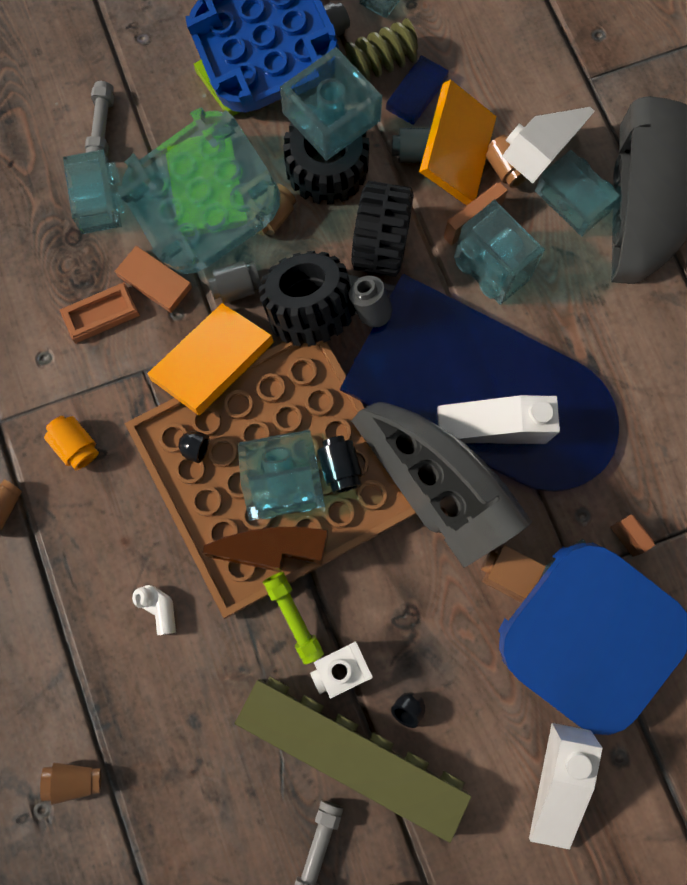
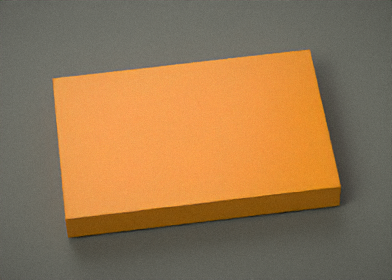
(458, 143)
(210, 358)

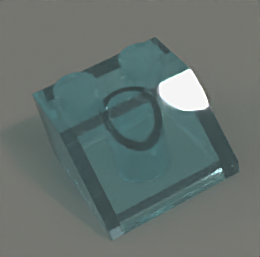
(280, 475)

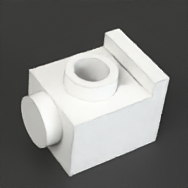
(356, 671)

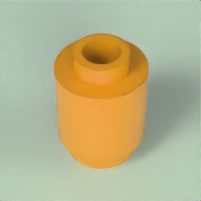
(71, 442)

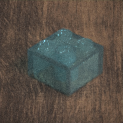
(331, 103)
(497, 252)

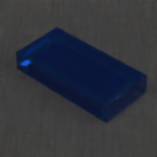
(417, 90)

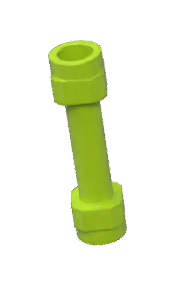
(307, 645)

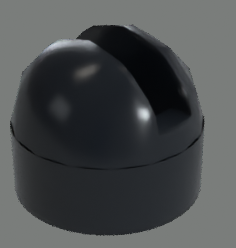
(194, 445)
(408, 710)

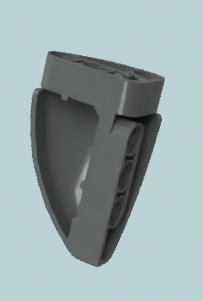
(652, 188)
(476, 499)

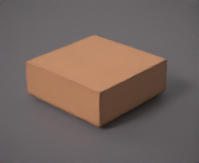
(632, 535)

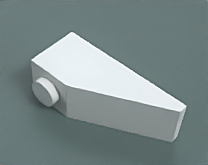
(542, 140)
(502, 420)
(565, 785)

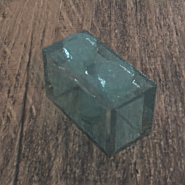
(93, 191)
(576, 192)

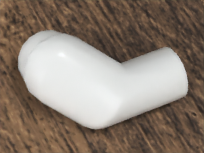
(158, 604)

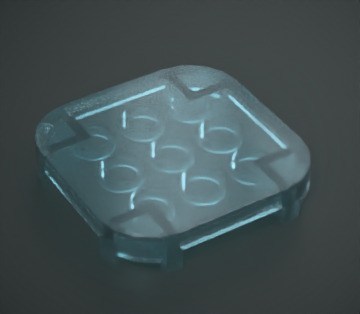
(200, 192)

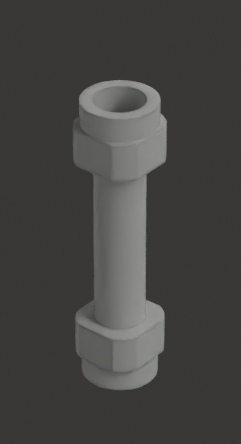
(102, 98)
(328, 818)

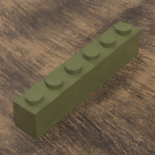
(354, 759)

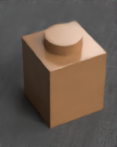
(511, 572)

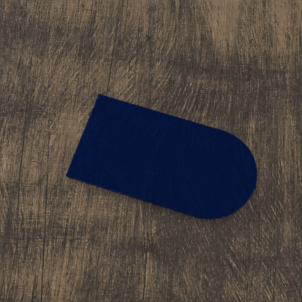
(451, 354)

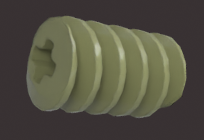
(383, 49)

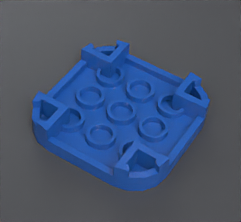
(258, 46)
(595, 638)

